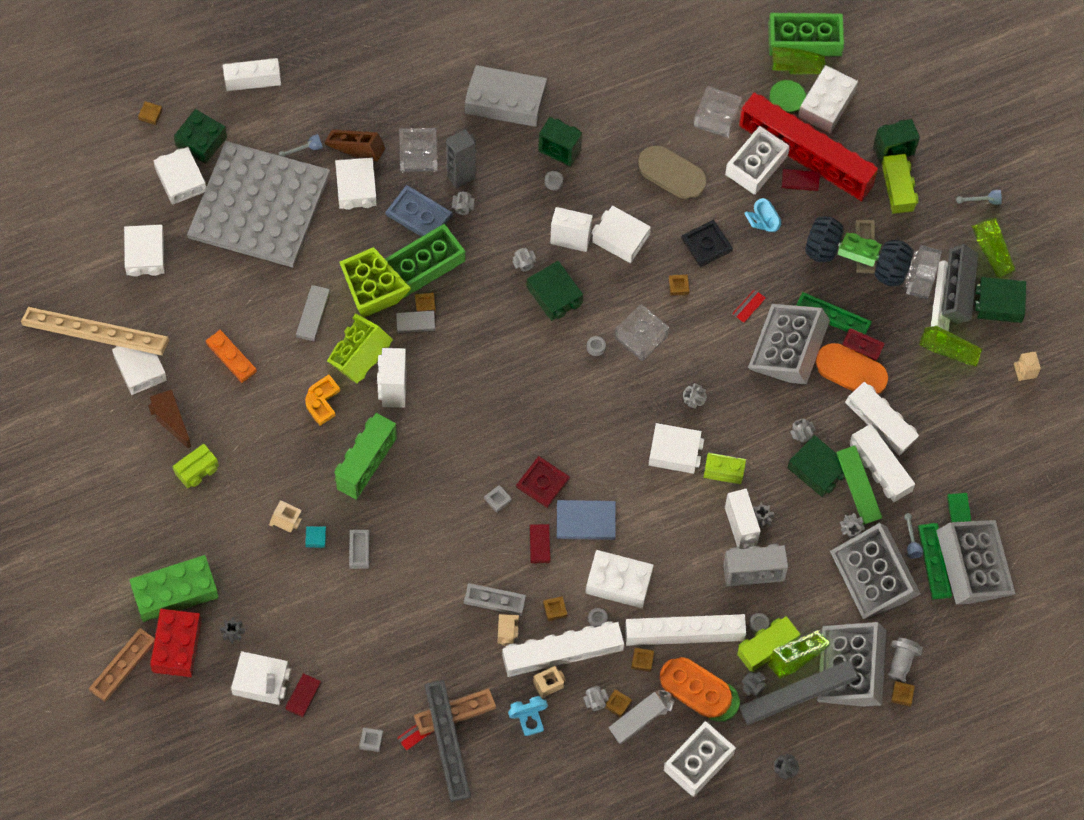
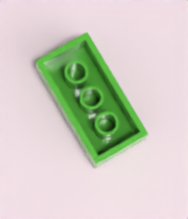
(807, 32)
(427, 258)
(365, 455)
(174, 588)

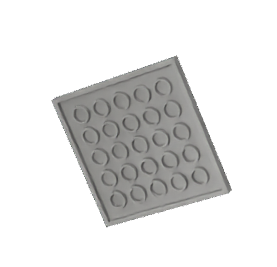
(259, 204)

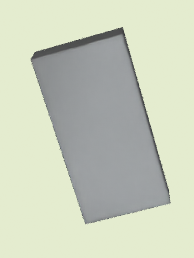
(415, 321)
(359, 549)

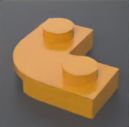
(317, 399)

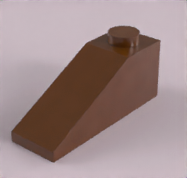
(356, 143)
(169, 416)

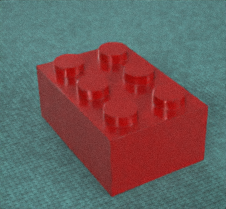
(175, 643)

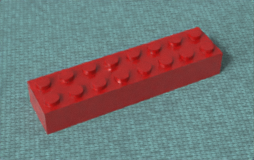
(811, 147)

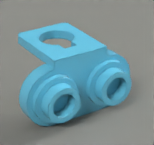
(765, 215)
(531, 709)

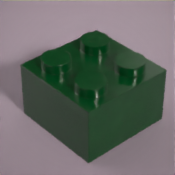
(200, 135)
(896, 139)
(560, 141)

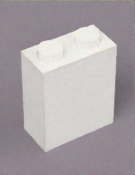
(179, 175)
(356, 183)
(571, 229)
(620, 234)
(144, 250)
(139, 368)
(676, 448)
(742, 519)
(251, 677)

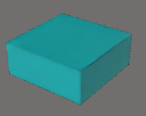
(315, 536)

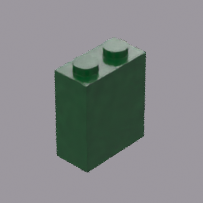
(555, 291)
(1000, 299)
(817, 466)

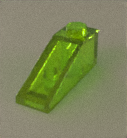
(993, 245)
(950, 345)
(797, 653)

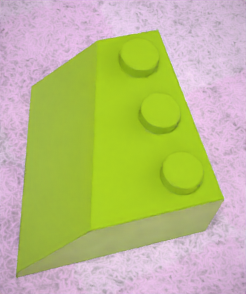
(373, 282)
(359, 348)

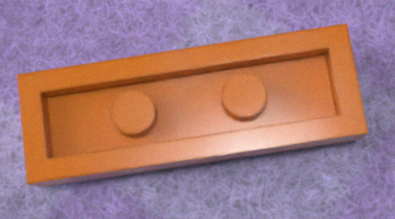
(231, 356)

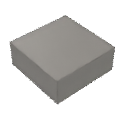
(498, 498)
(371, 739)

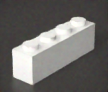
(884, 419)
(882, 463)

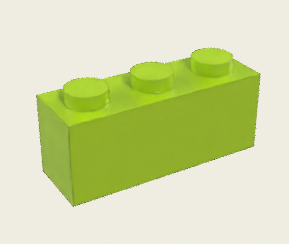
(899, 183)
(760, 648)

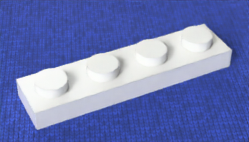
(937, 317)

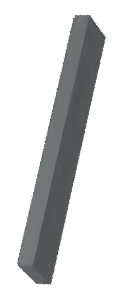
(798, 692)
(447, 741)

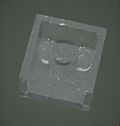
(717, 111)
(418, 149)
(922, 271)
(641, 332)

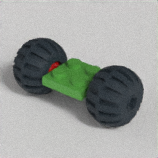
(826, 239)

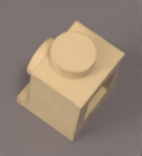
(1027, 366)
(286, 517)
(507, 629)
(551, 674)

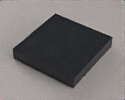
(707, 243)

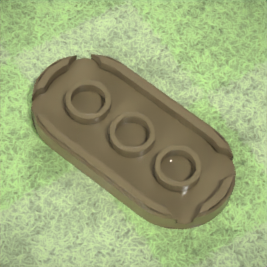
(672, 172)

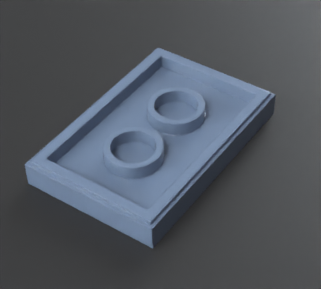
(417, 212)
(585, 519)

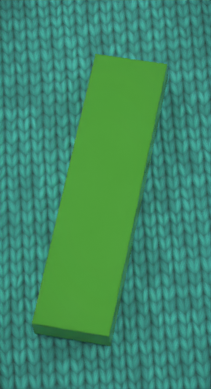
(859, 484)

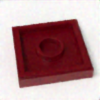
(543, 482)

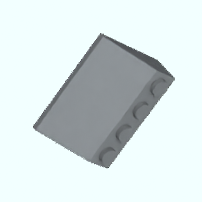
(505, 95)
(789, 342)
(975, 561)
(875, 571)
(865, 648)

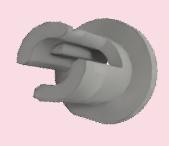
(903, 657)

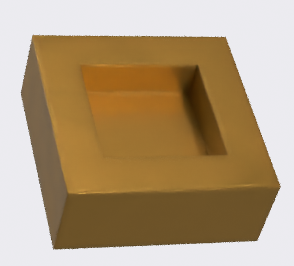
(150, 113)
(678, 285)
(425, 302)
(555, 608)
(642, 659)
(902, 693)
(618, 703)

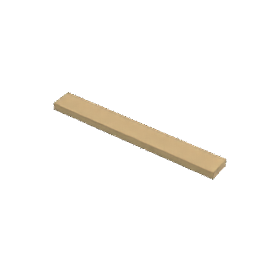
(95, 331)

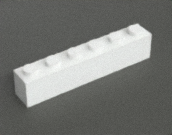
(685, 630)
(562, 649)

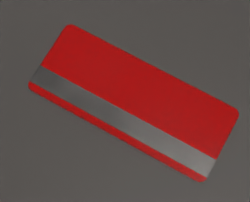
(748, 306)
(411, 737)

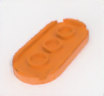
(850, 368)
(696, 687)

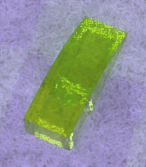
(797, 61)

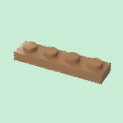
(122, 665)
(461, 710)

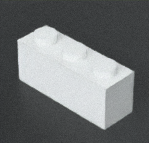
(251, 74)

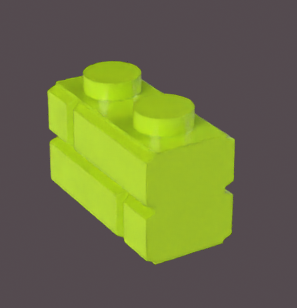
(196, 466)
(724, 468)

